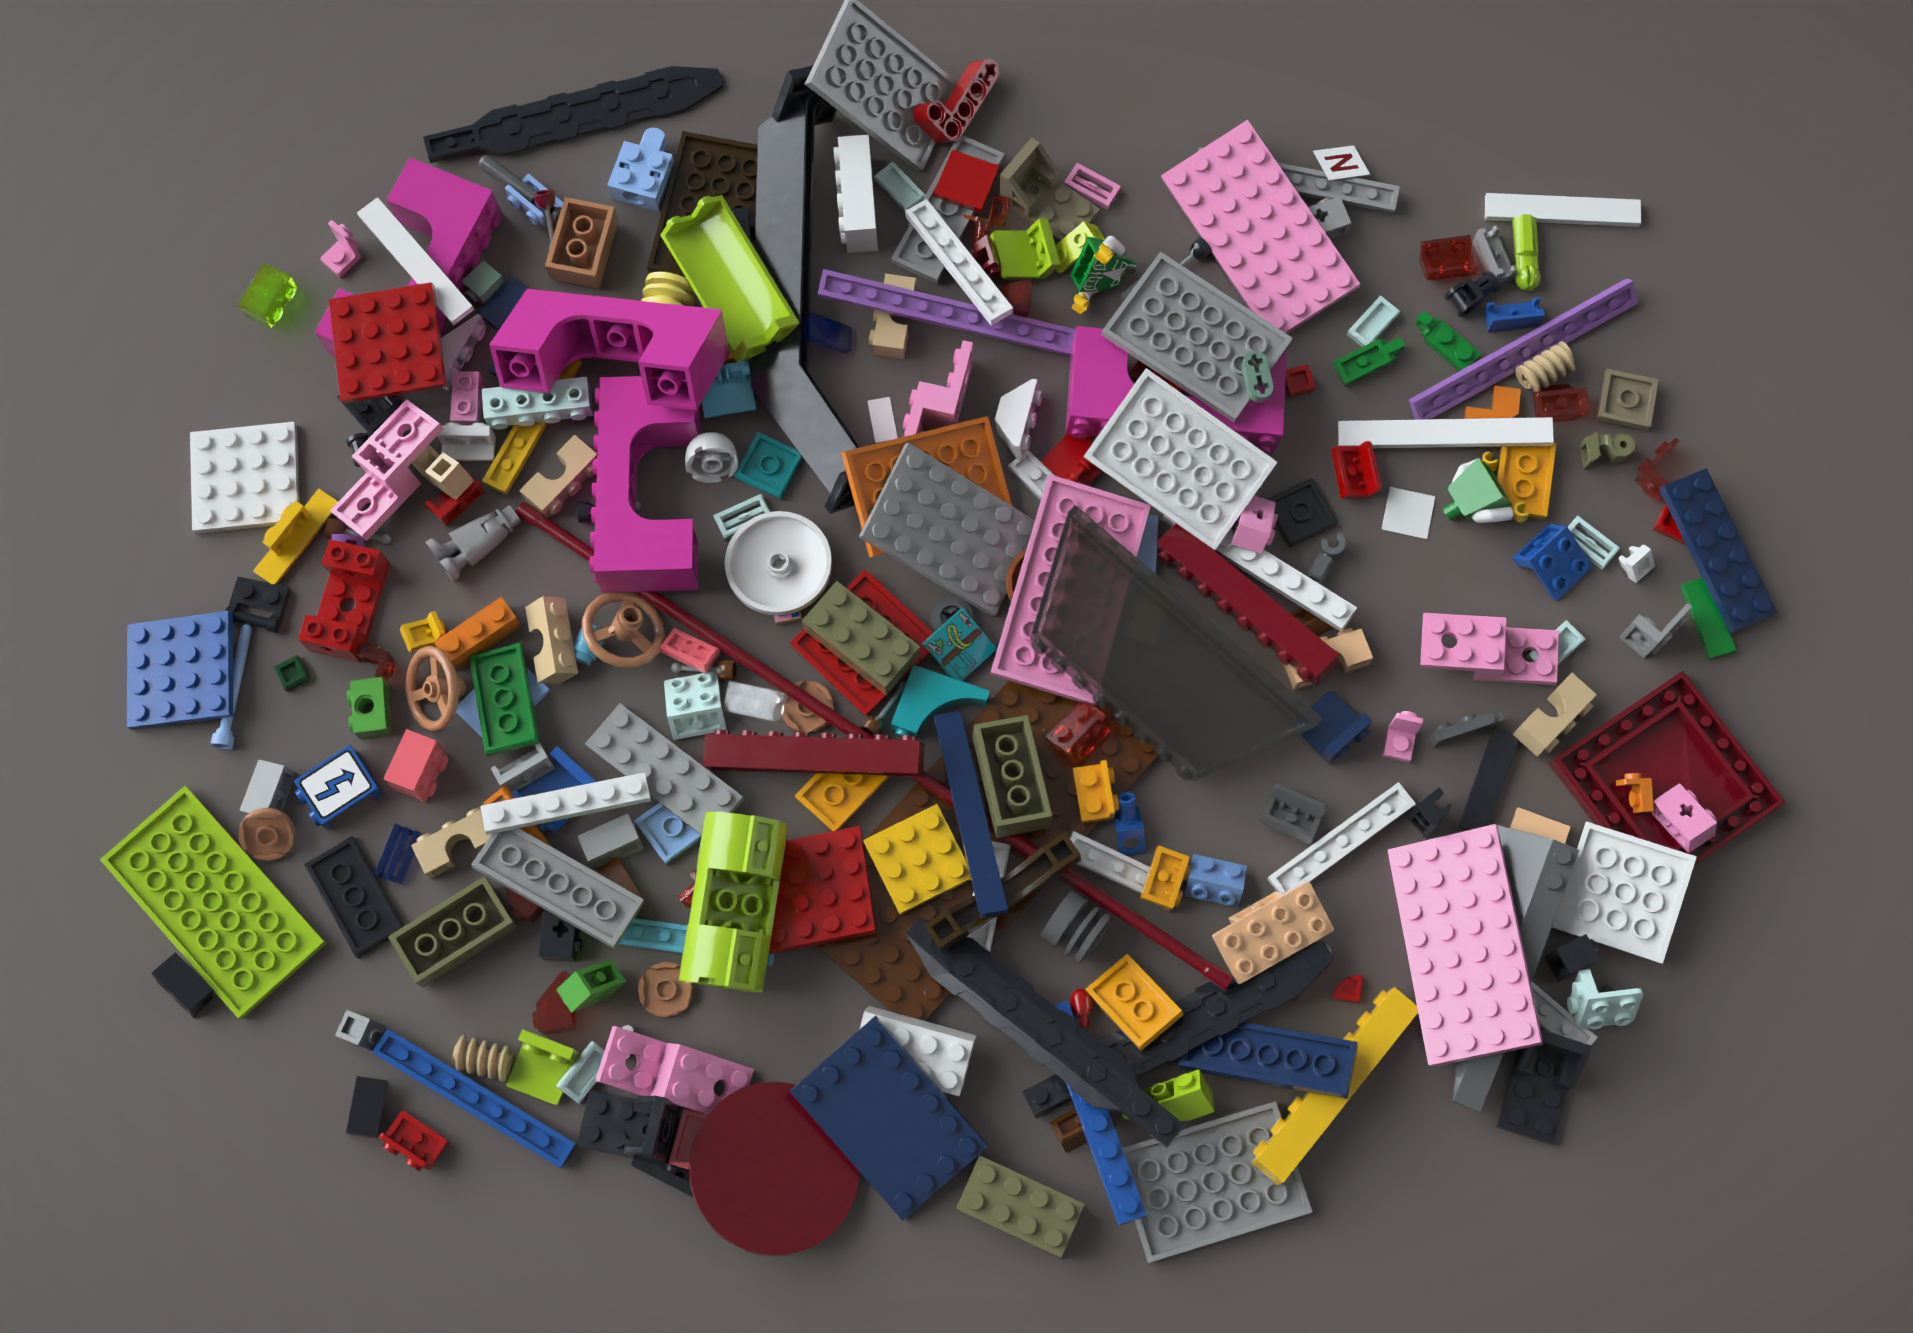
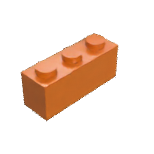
(479, 633)

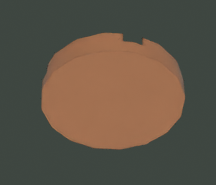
(799, 717)
(267, 834)
(663, 992)

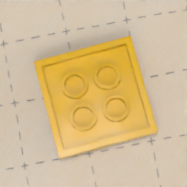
(918, 859)

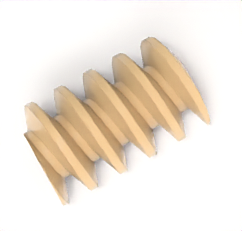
(1545, 367)
(482, 1059)

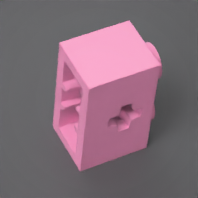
(467, 398)
(1255, 525)
(1684, 817)

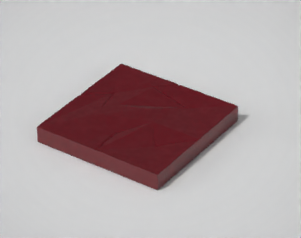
(1673, 741)

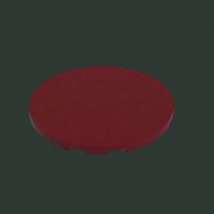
(769, 1173)

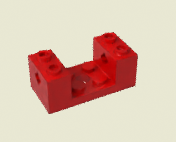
(354, 575)

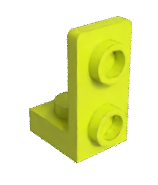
(1072, 245)

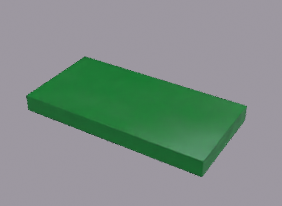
(504, 699)

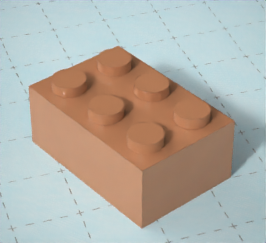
(582, 243)

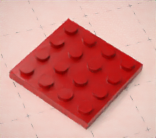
(387, 342)
(841, 676)
(823, 891)

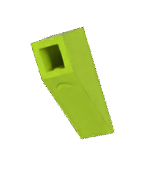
(1183, 1096)

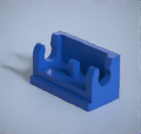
(1513, 315)

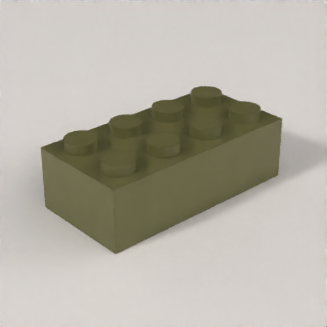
(861, 638)
(1012, 776)
(453, 932)
(1020, 1207)

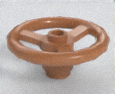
(624, 628)
(438, 687)

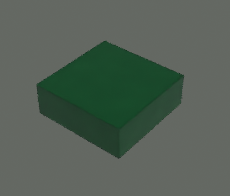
(291, 673)

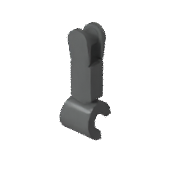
(1325, 559)

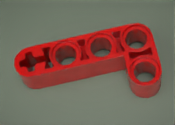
(966, 97)

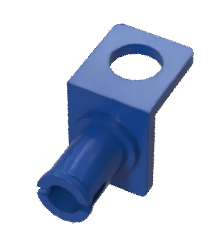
(1129, 824)

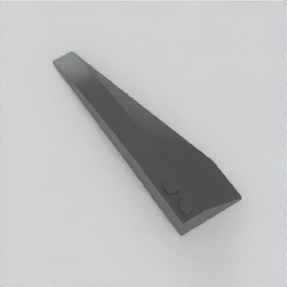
(1537, 878)

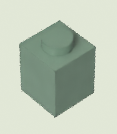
(482, 283)

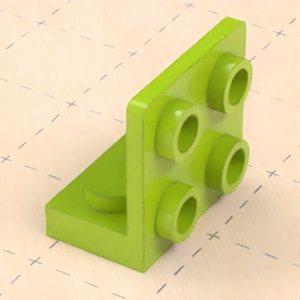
(541, 1067)

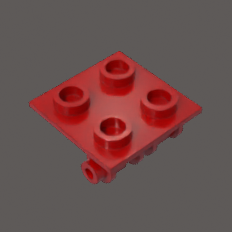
(1068, 462)

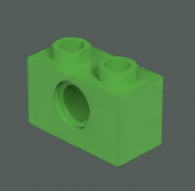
(378, 721)
(591, 985)

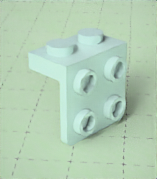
(1601, 1009)

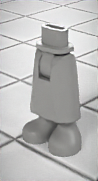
(473, 540)

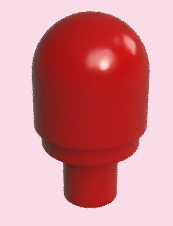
(1081, 1006)

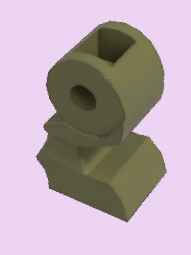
(1613, 450)

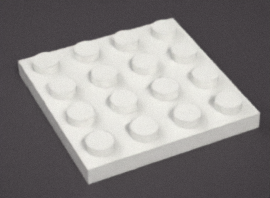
(243, 476)
(1624, 892)

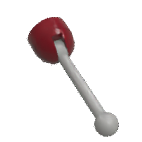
(545, 200)

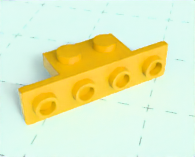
(293, 534)

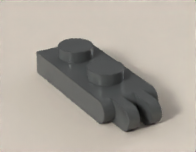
(1469, 726)

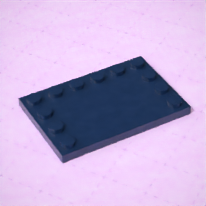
(889, 1118)

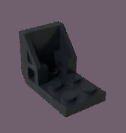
(1540, 1086)
(629, 1126)

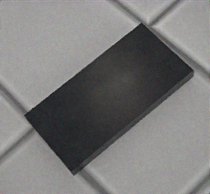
(354, 896)

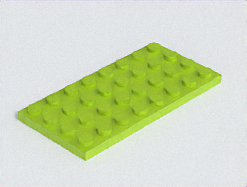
(213, 902)

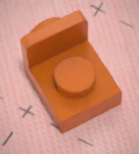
(1641, 794)

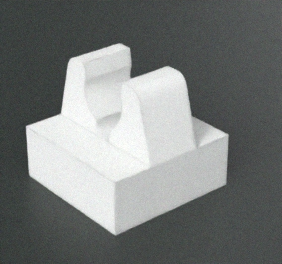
(1638, 563)

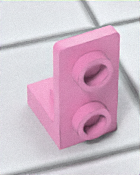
(343, 252)
(1401, 736)

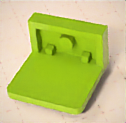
(1026, 253)

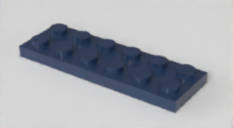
(1718, 550)
(1278, 1059)

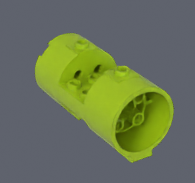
(733, 901)

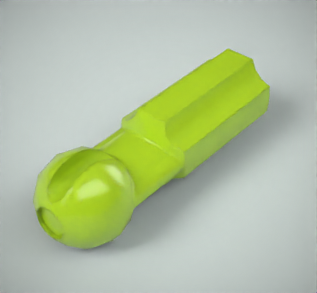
(1526, 252)

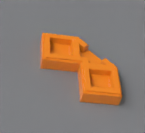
(1504, 405)

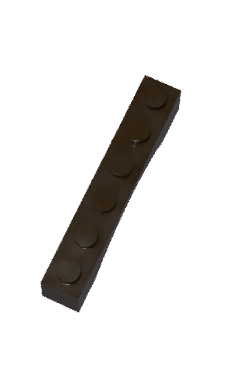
(1018, 884)

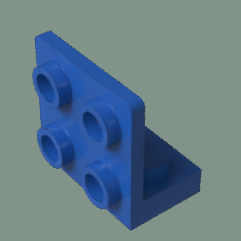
(1554, 559)

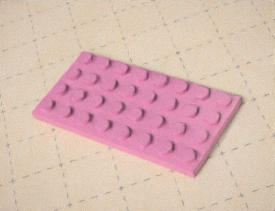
(1260, 229)
(1116, 515)
(1464, 946)

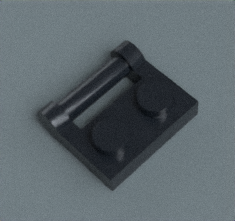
(369, 413)
(259, 596)

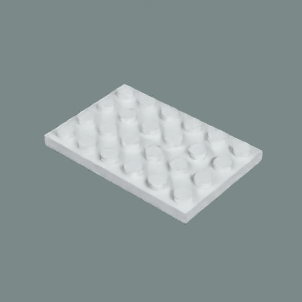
(1180, 459)

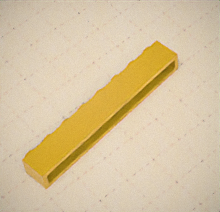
(1315, 1112)

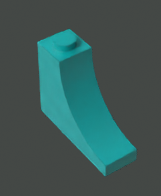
(930, 694)

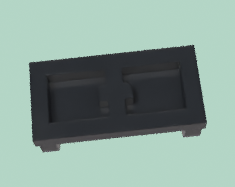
(1426, 815)
(183, 984)
(366, 1107)

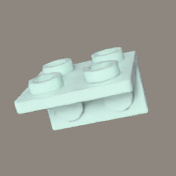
(694, 705)

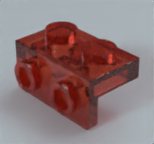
(1447, 258)
(1079, 731)

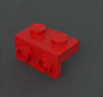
(1356, 471)
(414, 1141)

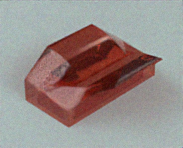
(1561, 403)

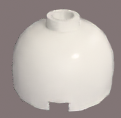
(711, 457)

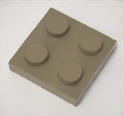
(1627, 399)

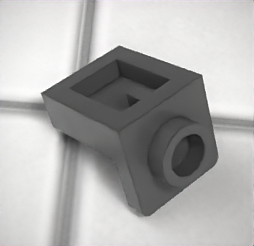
(360, 1030)

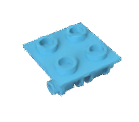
(730, 391)

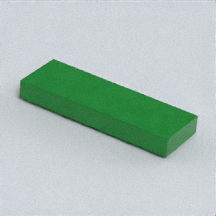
(1707, 620)

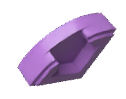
(351, 539)

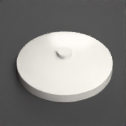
(778, 563)

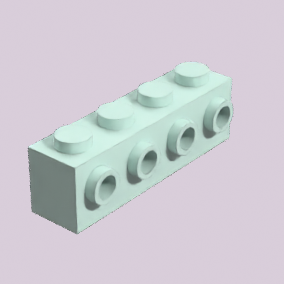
(510, 406)

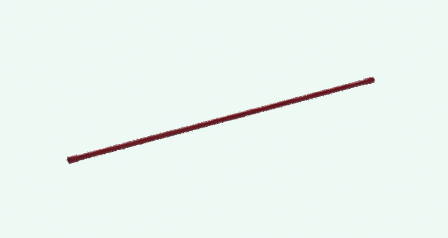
(1209, 970)

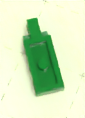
(1447, 342)
(1367, 360)

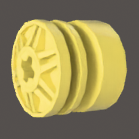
(668, 289)

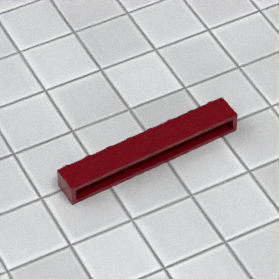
(1247, 604)
(814, 754)

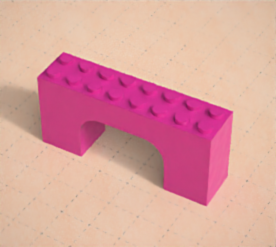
(447, 209)
(674, 344)
(1102, 382)
(629, 549)

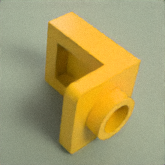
(423, 632)

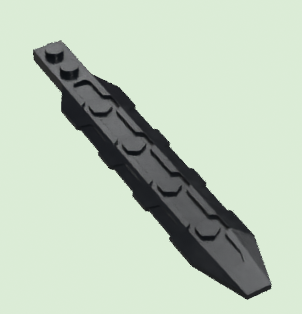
(571, 114)
(1205, 1015)
(1043, 1031)

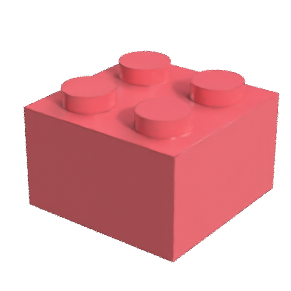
(416, 766)

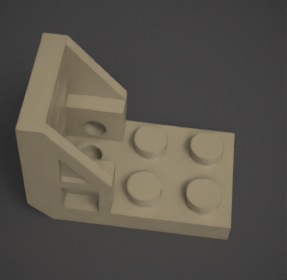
(1037, 193)

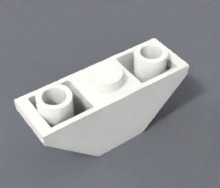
(1017, 416)

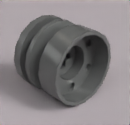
(1076, 926)

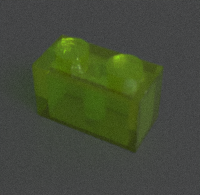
(267, 295)

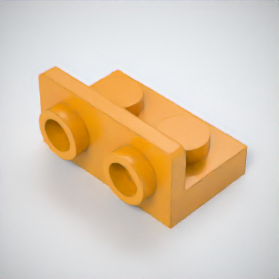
(1095, 792)
(1165, 878)

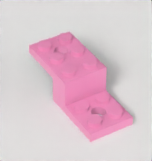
(938, 405)
(386, 464)
(1489, 648)
(669, 1071)

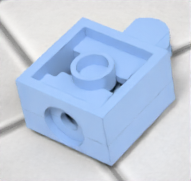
(642, 172)

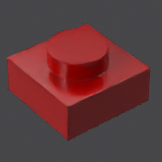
(1299, 381)

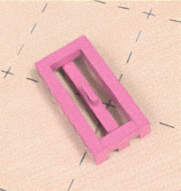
(1095, 177)

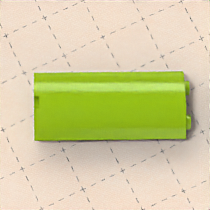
(729, 277)

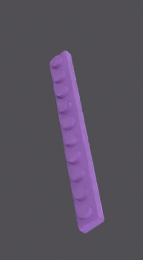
(944, 312)
(1506, 359)

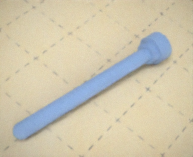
(223, 737)

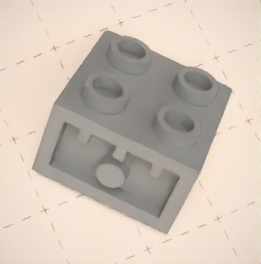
(1646, 638)

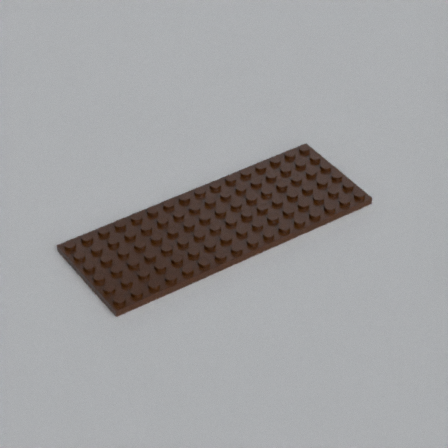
(887, 960)

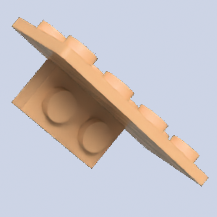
(1272, 931)

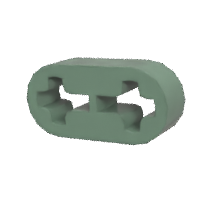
(1263, 375)

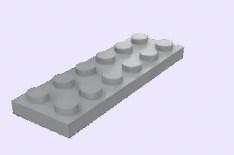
(912, 251)
(670, 773)
(559, 884)

